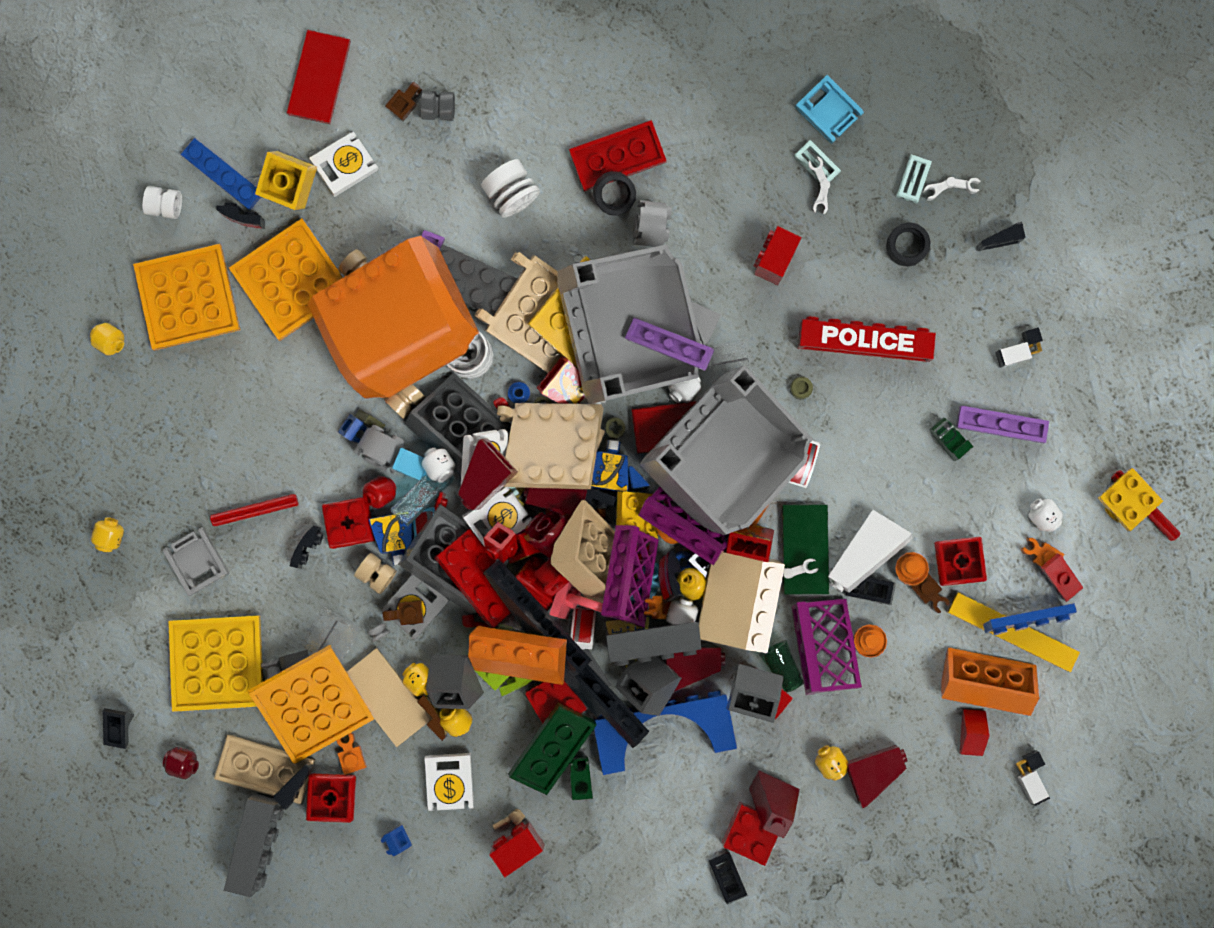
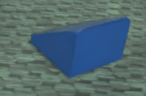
(636, 479)

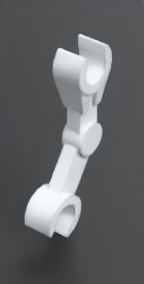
(824, 183)
(950, 183)
(789, 573)

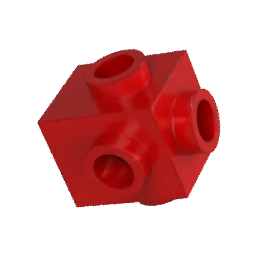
(500, 542)

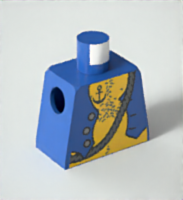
(611, 469)
(392, 536)

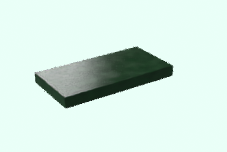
(803, 539)
(552, 749)

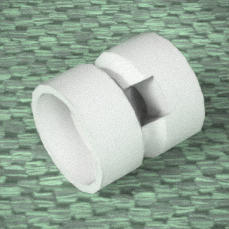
(160, 202)

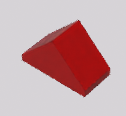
(974, 732)

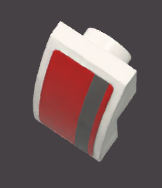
(804, 474)
(583, 627)

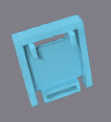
(831, 113)

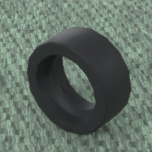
(631, 193)
(917, 230)

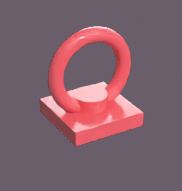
(569, 598)

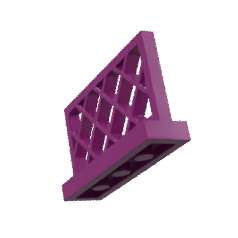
(681, 528)
(620, 578)
(808, 653)

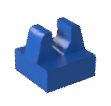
(351, 427)
(396, 840)

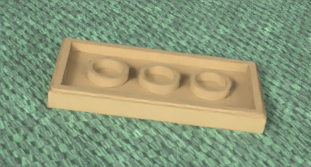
(388, 698)
(258, 767)

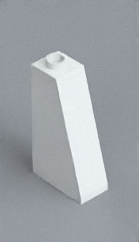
(868, 551)

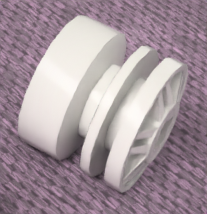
(510, 188)
(480, 362)

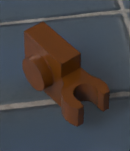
(402, 103)
(409, 613)

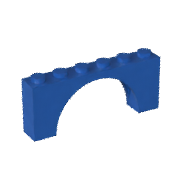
(707, 712)

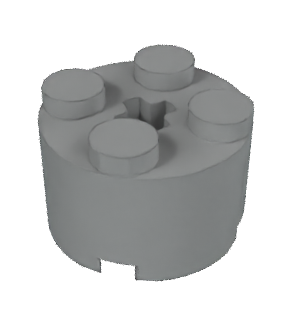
(651, 223)
(379, 448)

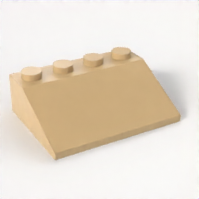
(585, 551)
(740, 602)

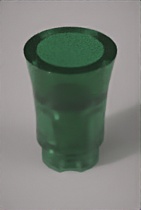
(782, 663)

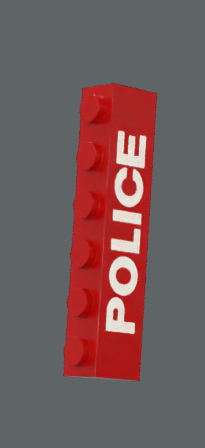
(866, 340)

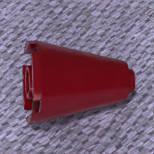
(545, 530)

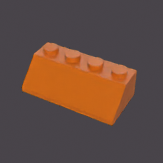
(518, 654)
(990, 682)

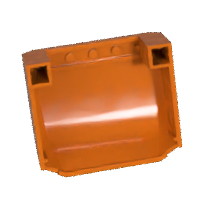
(394, 319)

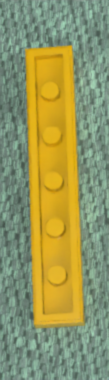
(1026, 639)

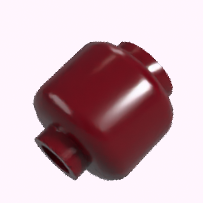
(180, 763)

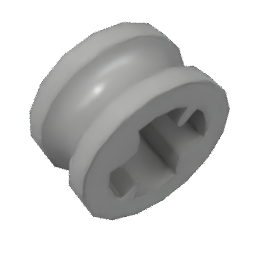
(378, 632)

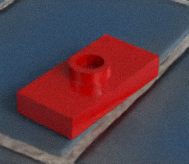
(1062, 577)

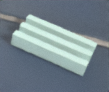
(798, 156)
(907, 196)

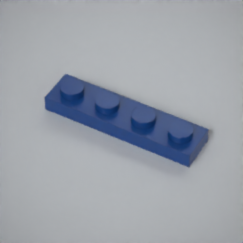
(221, 173)
(1038, 617)

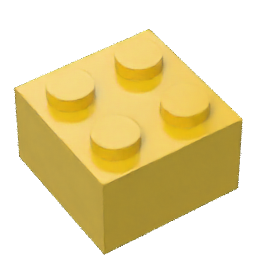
(286, 180)

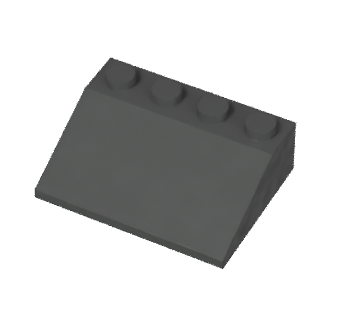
(450, 415)
(433, 538)

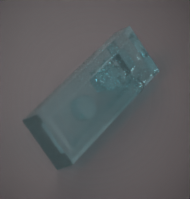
(419, 499)

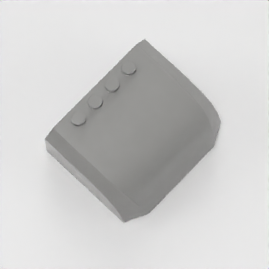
(599, 306)
(729, 453)

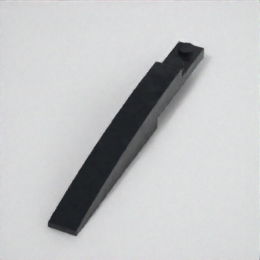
(578, 673)

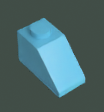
(409, 464)

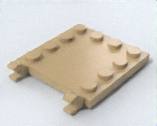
(522, 302)
(552, 444)

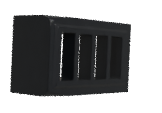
(1008, 236)
(881, 583)
(289, 791)
(736, 896)

